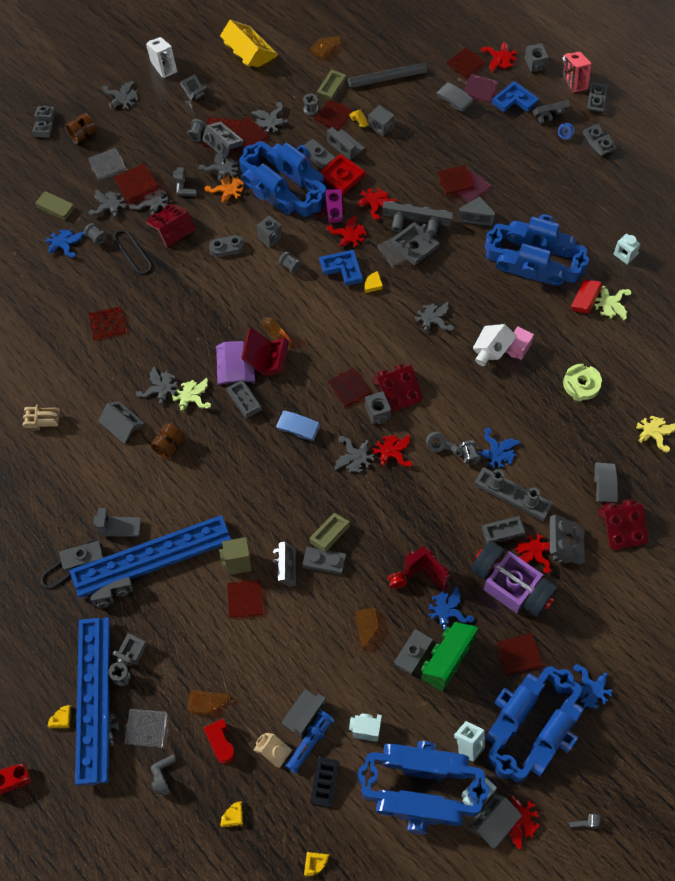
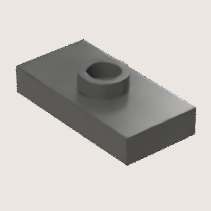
(319, 154)
(244, 399)
(504, 530)
(80, 555)
(413, 652)

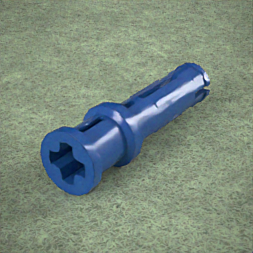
(317, 733)

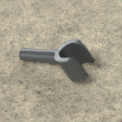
(592, 823)

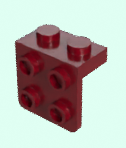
(172, 224)
(263, 354)
(399, 386)
(624, 524)
(426, 560)

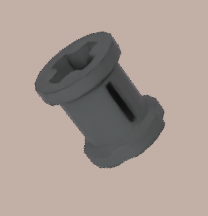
(312, 105)
(195, 132)
(95, 234)
(284, 261)
(472, 457)
(114, 676)

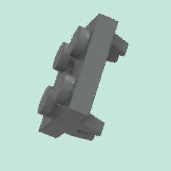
(416, 234)
(560, 546)

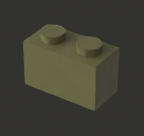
(235, 556)

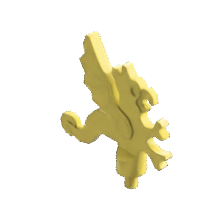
(652, 429)

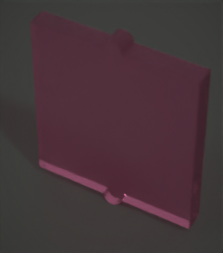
(480, 88)
(481, 187)

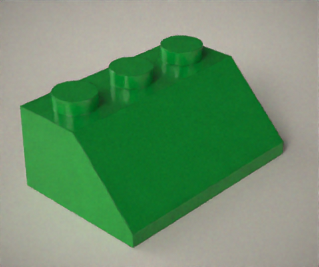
(448, 655)

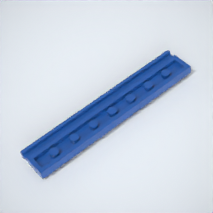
(150, 556)
(93, 702)

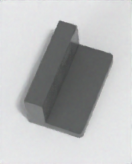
(344, 143)
(120, 420)
(303, 712)
(495, 820)

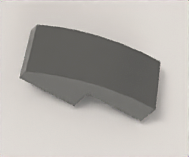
(455, 96)
(597, 97)
(43, 121)
(598, 140)
(606, 480)
(105, 595)

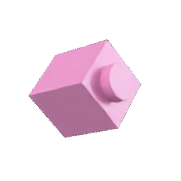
(521, 343)

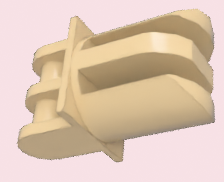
(41, 416)

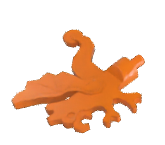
(227, 188)

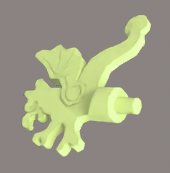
(609, 302)
(192, 395)

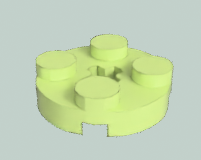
(578, 391)

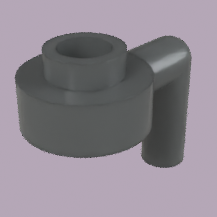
(179, 176)
(441, 444)
(160, 784)

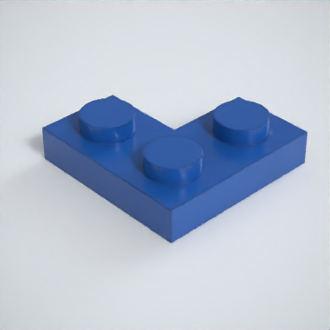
(515, 95)
(342, 262)

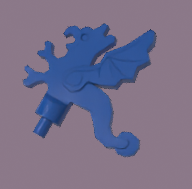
(63, 241)
(496, 453)
(444, 611)
(594, 689)

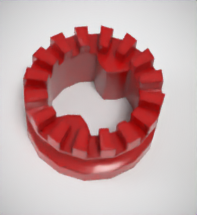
(397, 580)

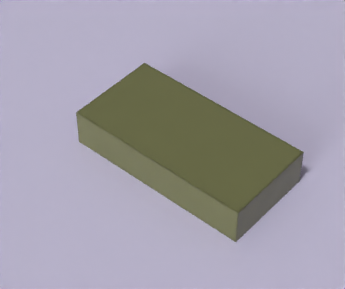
(331, 85)
(54, 205)
(329, 532)

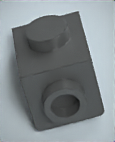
(193, 88)
(130, 650)

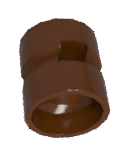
(79, 129)
(169, 439)

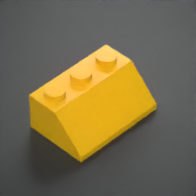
(247, 44)

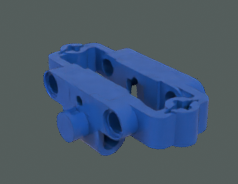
(293, 164)
(537, 244)
(554, 735)
(424, 763)

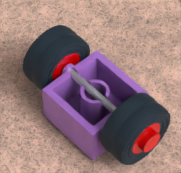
(513, 580)

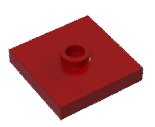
(342, 174)

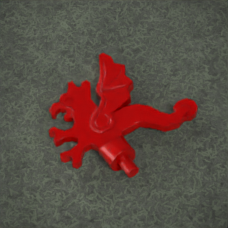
(499, 56)
(374, 200)
(348, 233)
(388, 450)
(534, 549)
(524, 820)

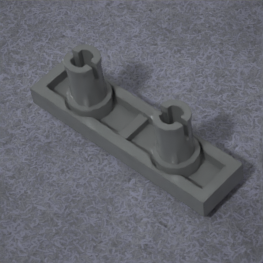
(419, 214)
(513, 494)

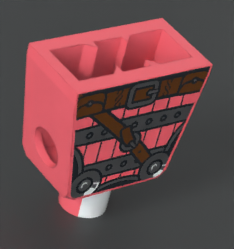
(576, 71)

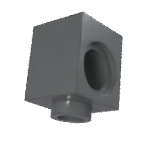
(536, 57)
(381, 120)
(269, 231)
(378, 401)

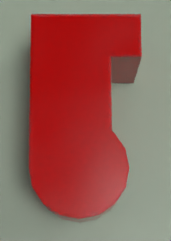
(223, 750)
(13, 777)

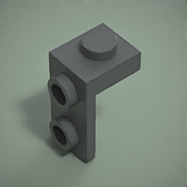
(116, 526)

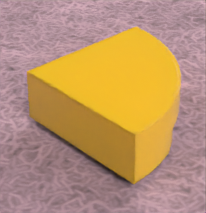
(359, 117)
(373, 283)
(61, 718)
(233, 816)
(315, 863)

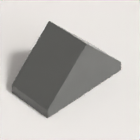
(477, 213)

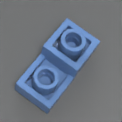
(298, 425)

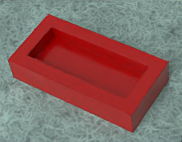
(586, 296)

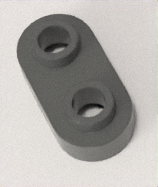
(228, 246)

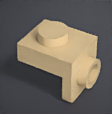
(272, 749)

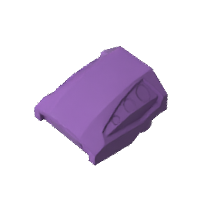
(230, 364)

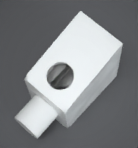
(161, 51)
(493, 343)

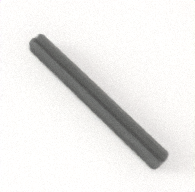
(387, 75)

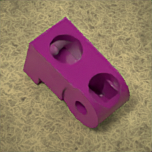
(334, 205)

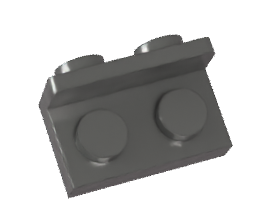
(221, 138)

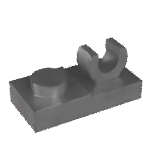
(546, 110)
(286, 564)

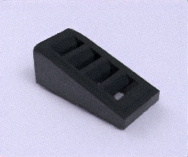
(317, 780)

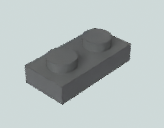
(324, 561)

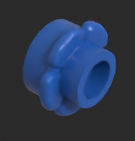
(567, 126)

